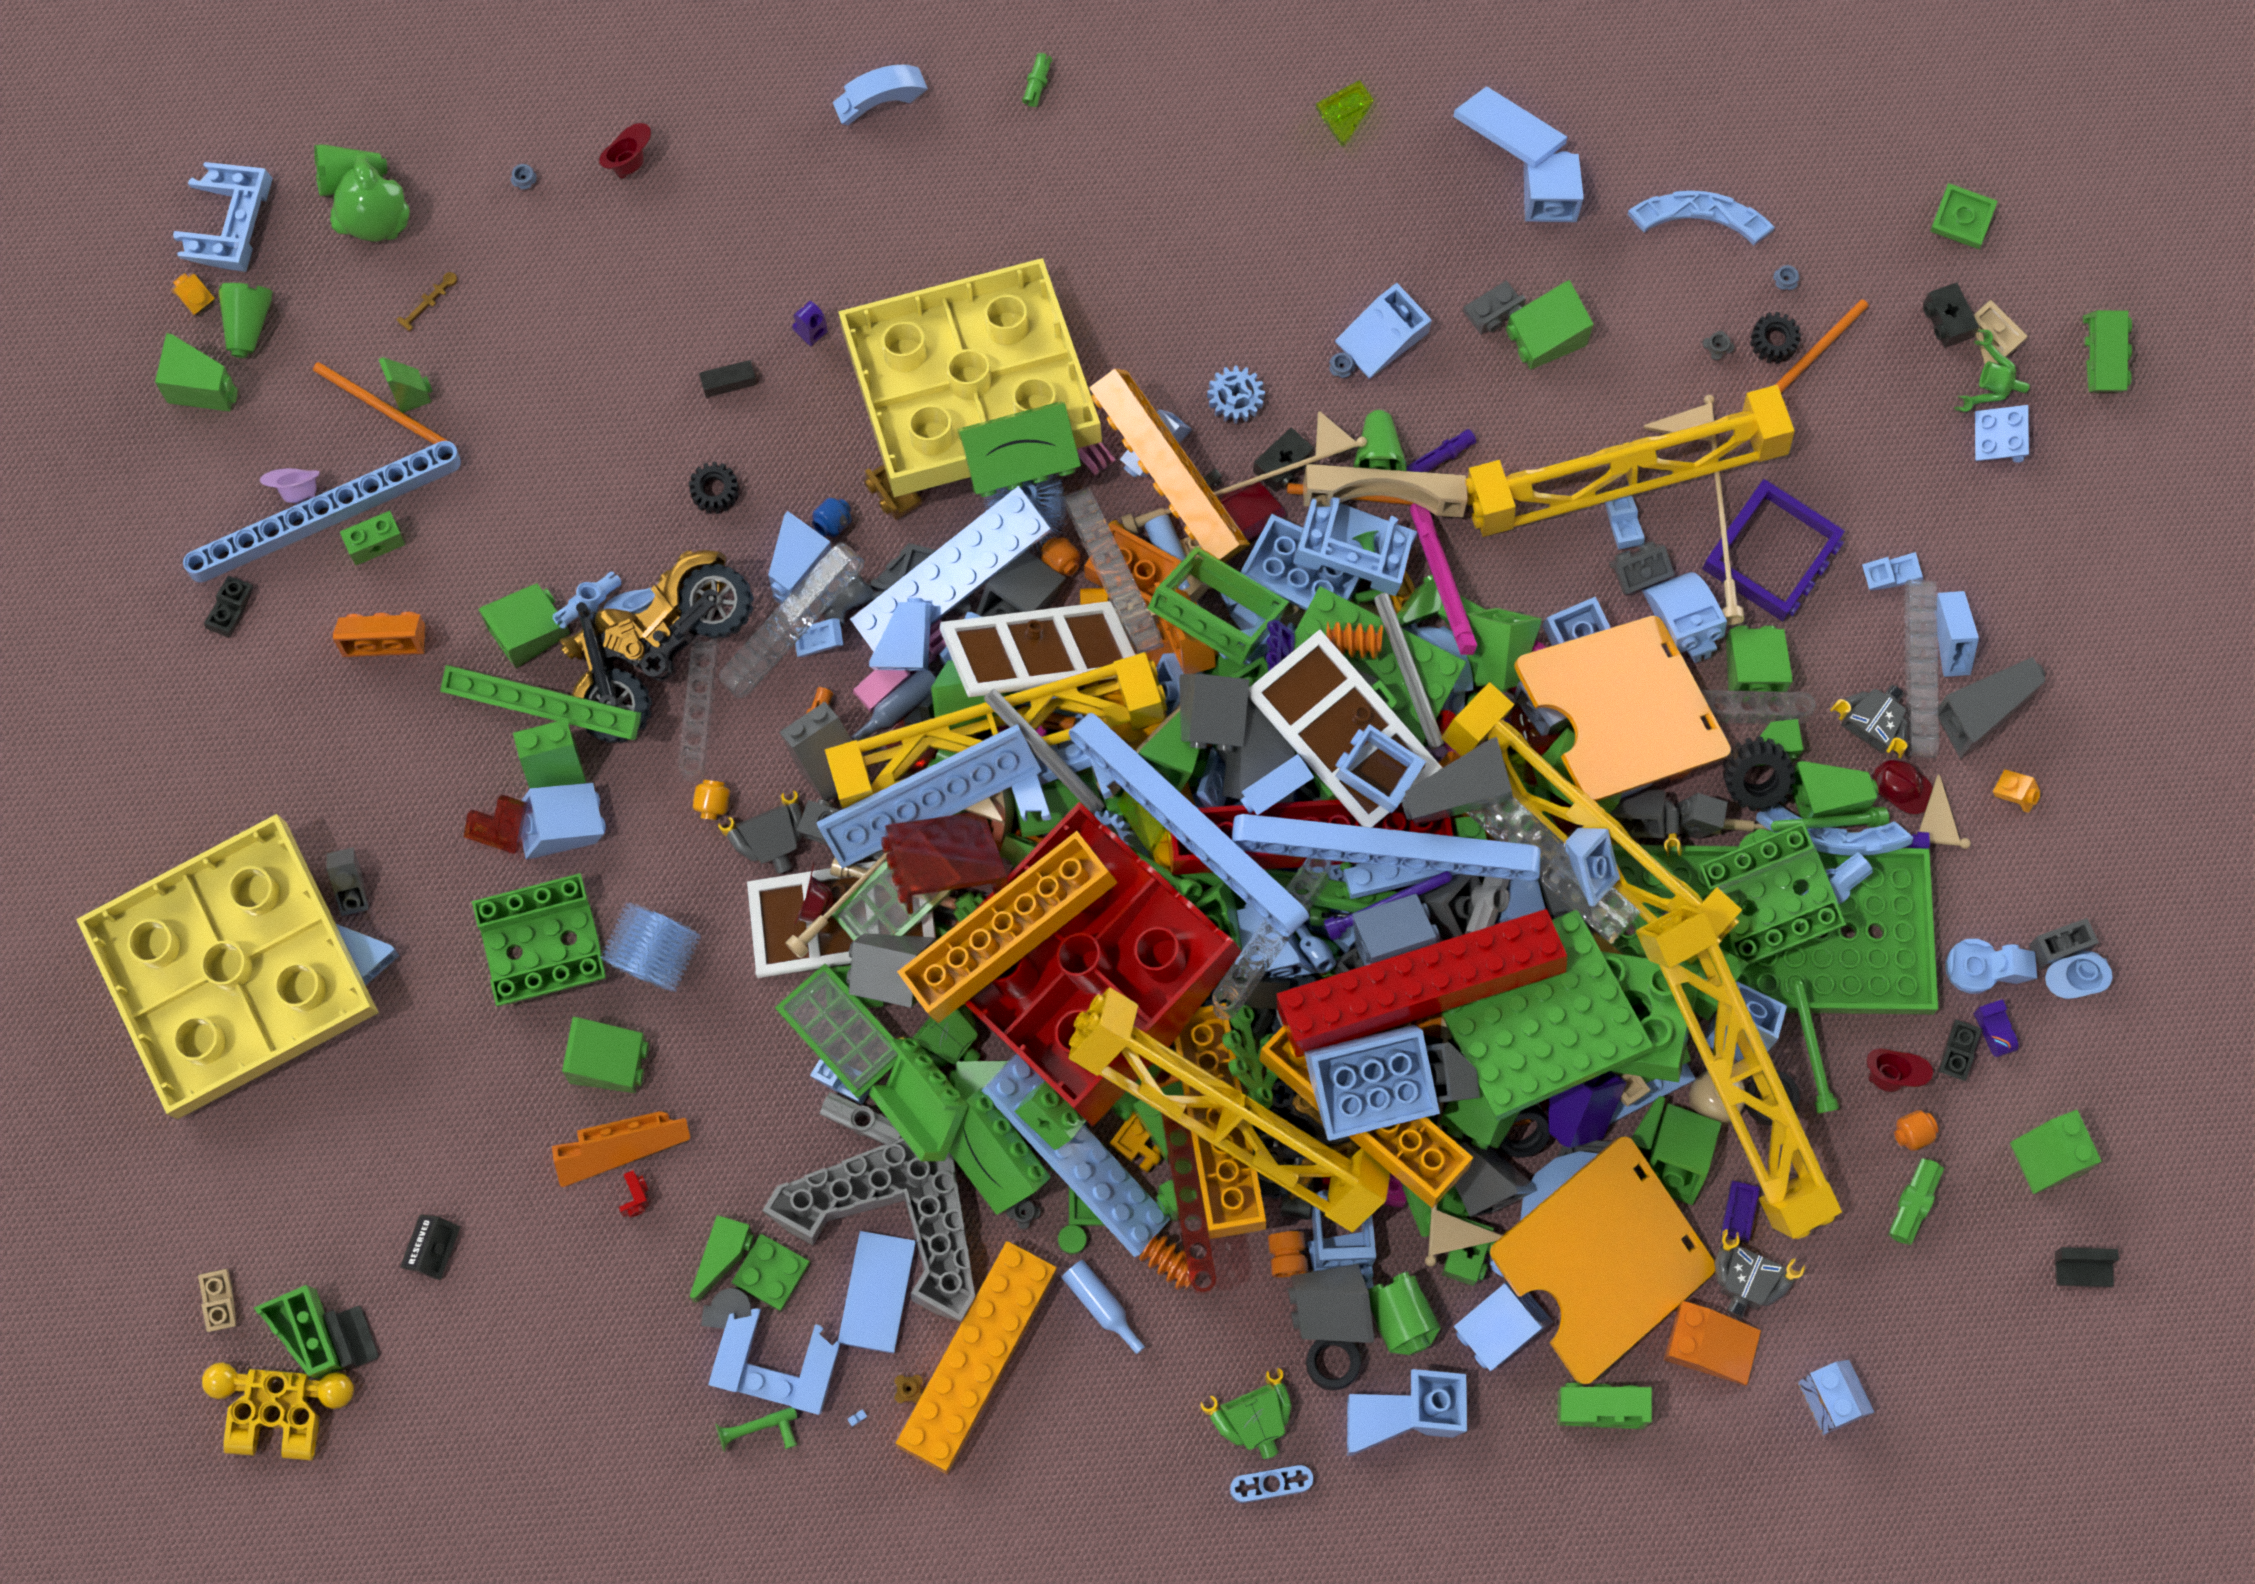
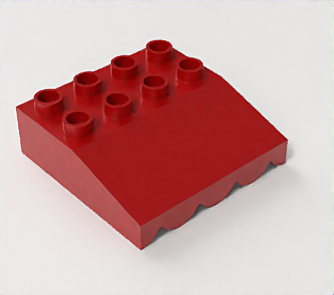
(1131, 939)

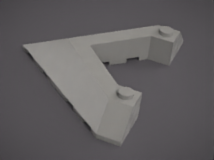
(878, 1180)

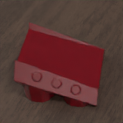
(1251, 509)

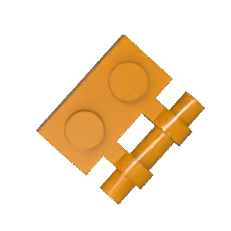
(1132, 1140)

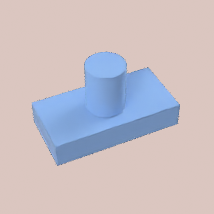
(820, 638)

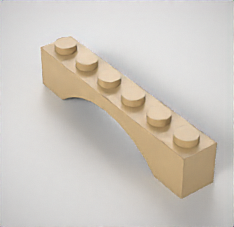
(1436, 492)

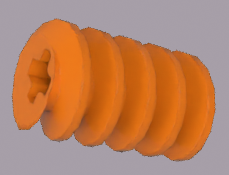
(1356, 640)
(1167, 1261)

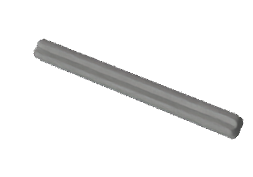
(1409, 671)
(1045, 752)

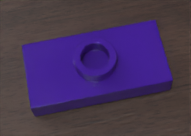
(1740, 1210)

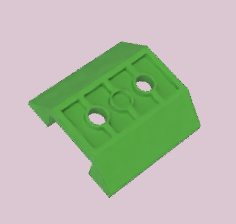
(1767, 876)
(536, 922)

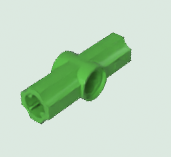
(1916, 1201)

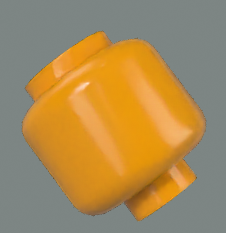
(711, 799)

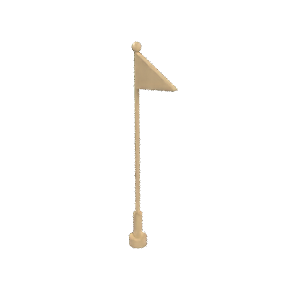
(1694, 417)
(1329, 442)
(1936, 820)
(798, 945)
(1445, 1230)

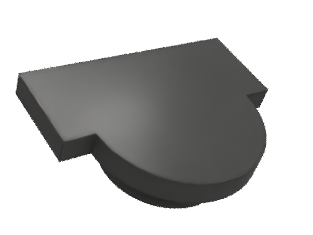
(723, 1304)

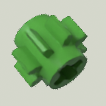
(967, 904)

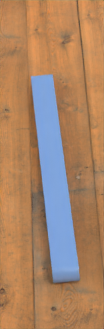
(309, 511)
(1189, 825)
(1386, 847)

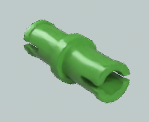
(1037, 80)

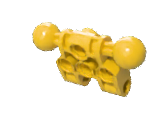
(298, 1440)

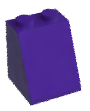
(1585, 1110)

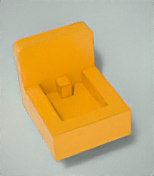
(192, 292)
(2017, 789)

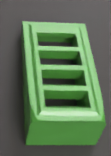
(1645, 1132)

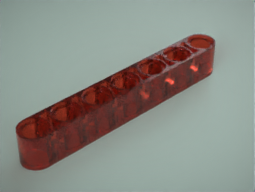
(1191, 1209)

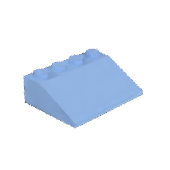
(1274, 568)
(1372, 1082)

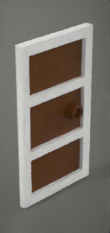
(1034, 646)
(1319, 708)
(774, 910)

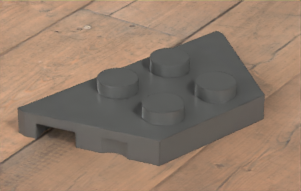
(908, 559)

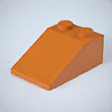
(1712, 1343)

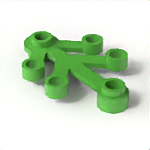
(1258, 1088)

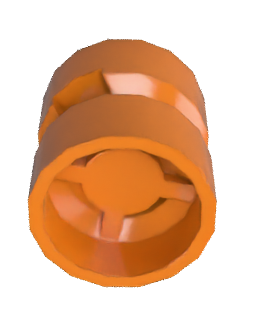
(1287, 1251)

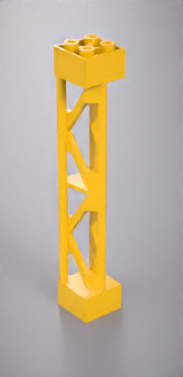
(1762, 421)
(1134, 678)
(1485, 719)
(1107, 1028)
(1791, 1205)

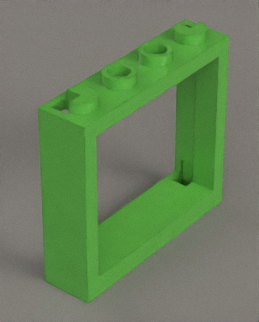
(1202, 623)

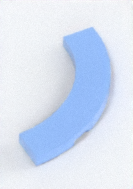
(1701, 206)
(1839, 841)

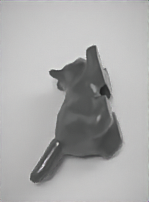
(854, 595)

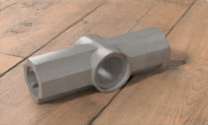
(1487, 902)
(846, 1112)

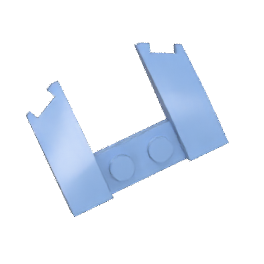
(231, 249)
(1318, 549)
(1030, 793)
(802, 1392)

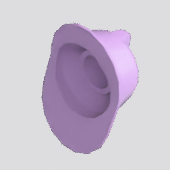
(292, 484)

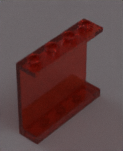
(942, 856)

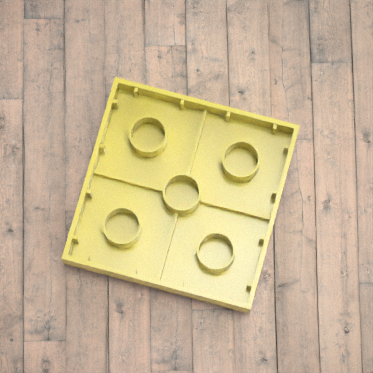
(962, 360)
(226, 966)

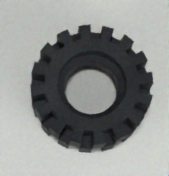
(1780, 324)
(713, 502)

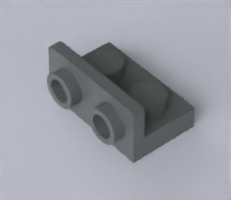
(1493, 308)
(1642, 567)

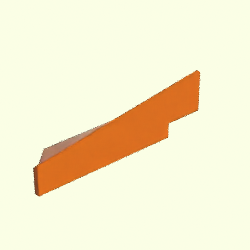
(616, 1144)

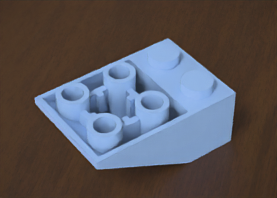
(1384, 331)

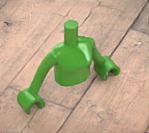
(1994, 377)

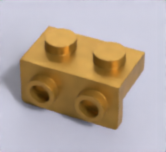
(898, 506)

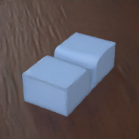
(858, 1417)

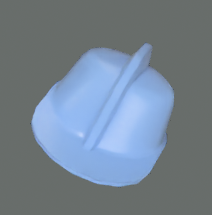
(632, 601)
(2079, 975)

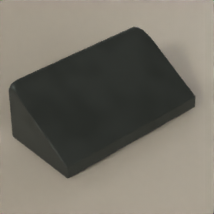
(727, 378)

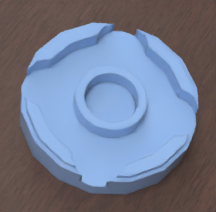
(1970, 966)

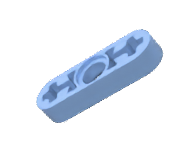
(1251, 1494)

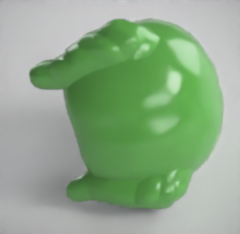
(368, 204)

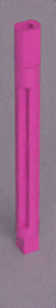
(1443, 579)

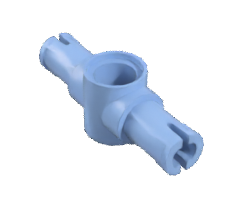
(591, 594)

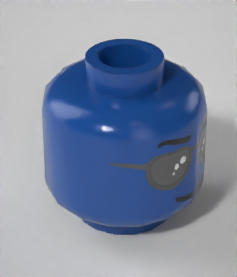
(831, 517)

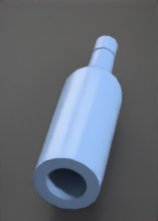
(1165, 538)
(1100, 1302)

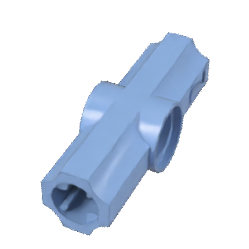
(1848, 876)

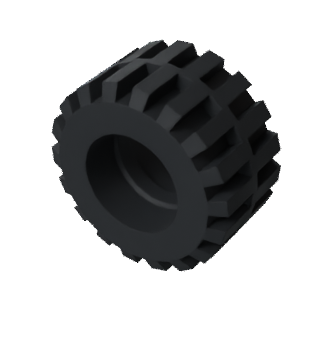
(1761, 794)

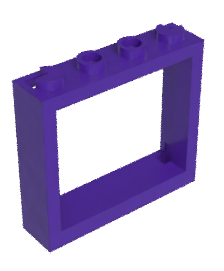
(1751, 590)

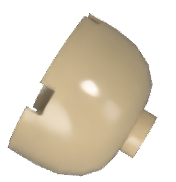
(1706, 1100)

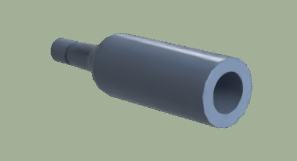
(898, 703)

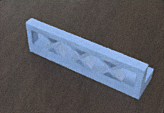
(1212, 783)

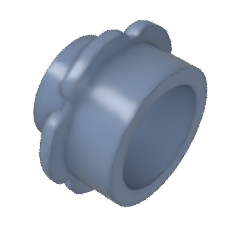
(523, 170)
(1786, 271)
(1346, 360)

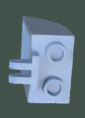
(1688, 614)

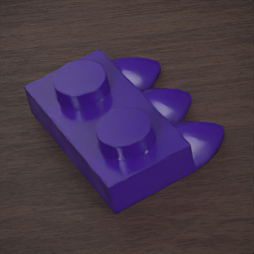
(1280, 643)

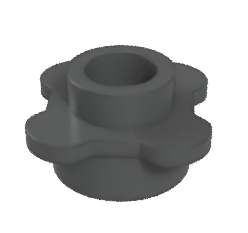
(1718, 338)
(1023, 1220)

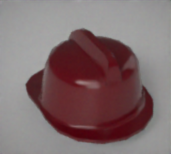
(626, 151)
(1903, 786)
(817, 901)
(1895, 1069)

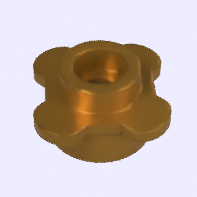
(903, 1382)

